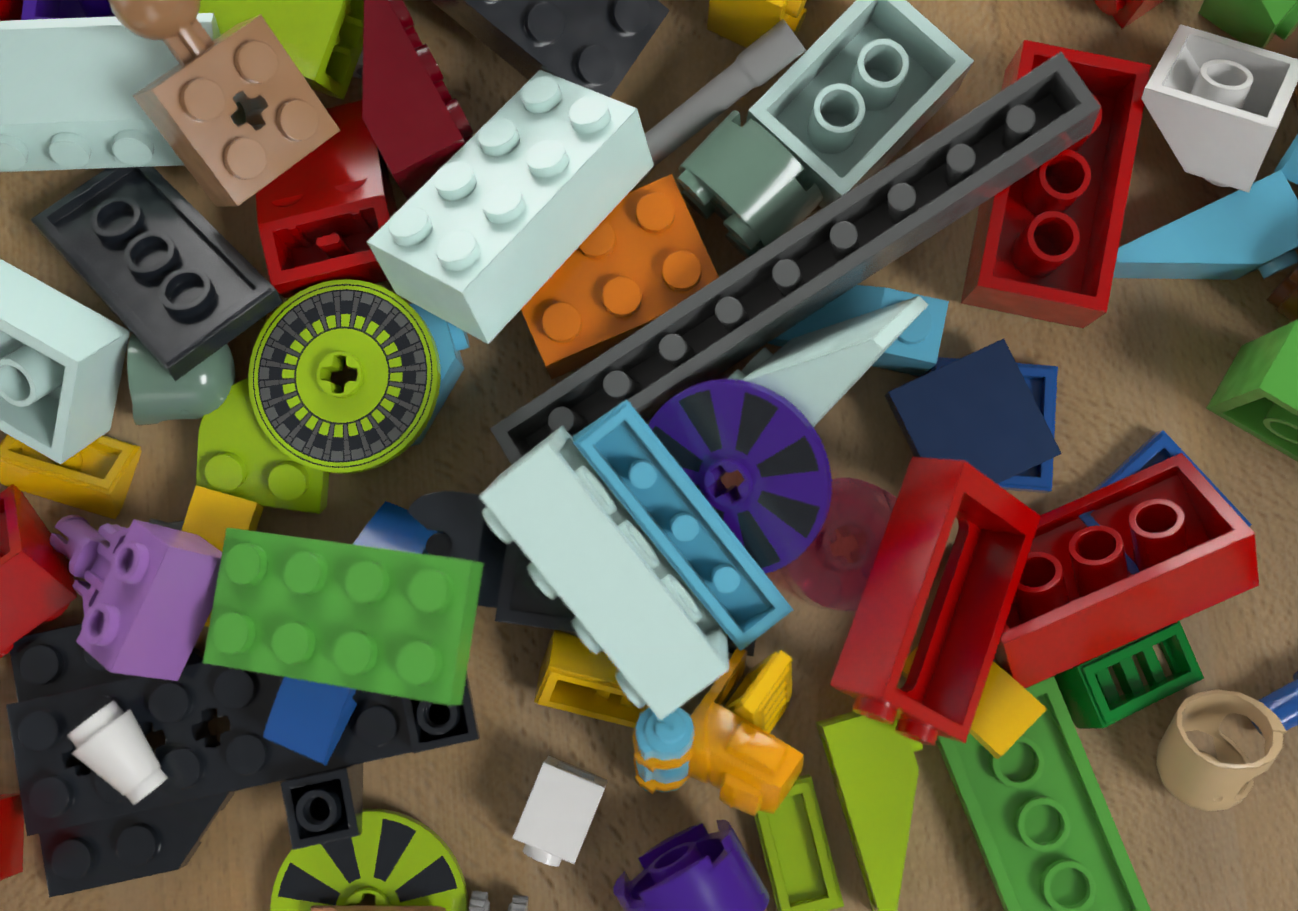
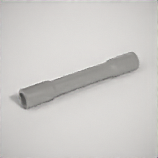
(750, 70)

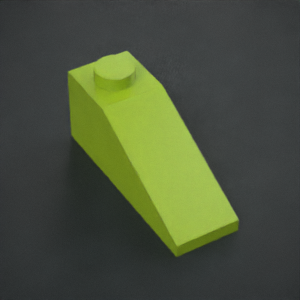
(876, 791)

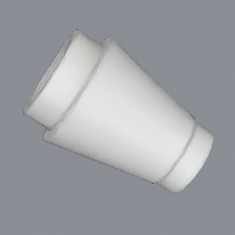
(118, 752)

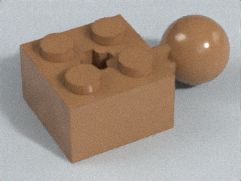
(200, 94)

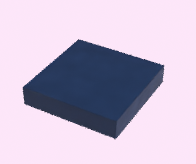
(975, 414)

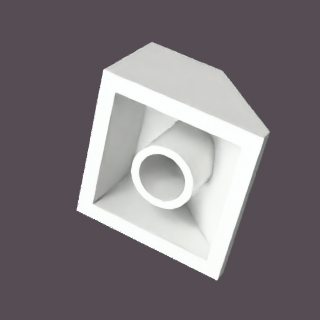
(1219, 104)

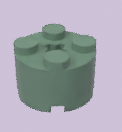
(747, 183)

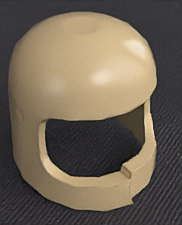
(1201, 778)

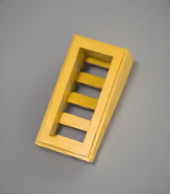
(583, 682)
(764, 692)

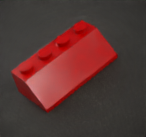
(1076, 578)

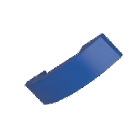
(312, 714)

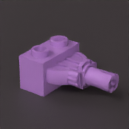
(142, 593)

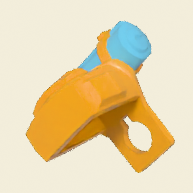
(716, 749)

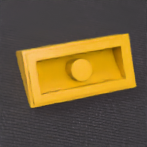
(89, 480)

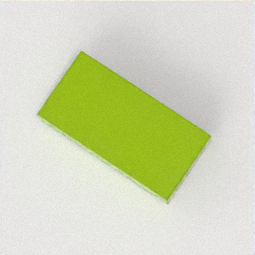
(799, 852)

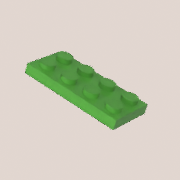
(344, 615)
(1043, 818)

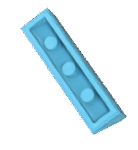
(682, 524)

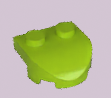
(244, 463)

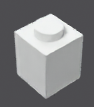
(559, 812)

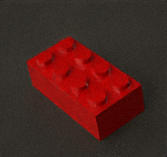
(1055, 234)

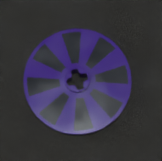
(774, 447)

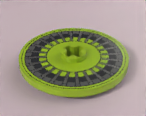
(378, 411)

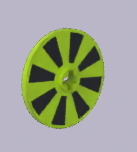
(391, 859)

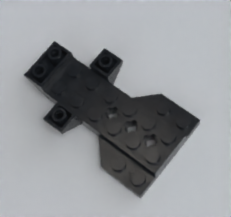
(101, 838)

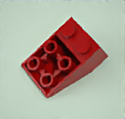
(326, 210)

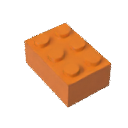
(619, 278)

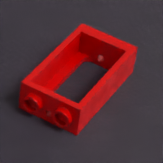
(966, 611)

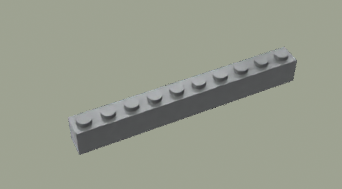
(820, 256)

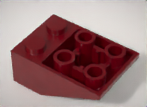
(406, 98)

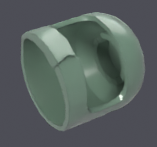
(161, 398)

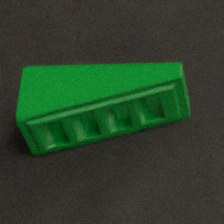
(1093, 695)

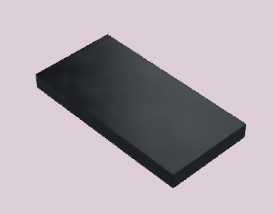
(157, 265)

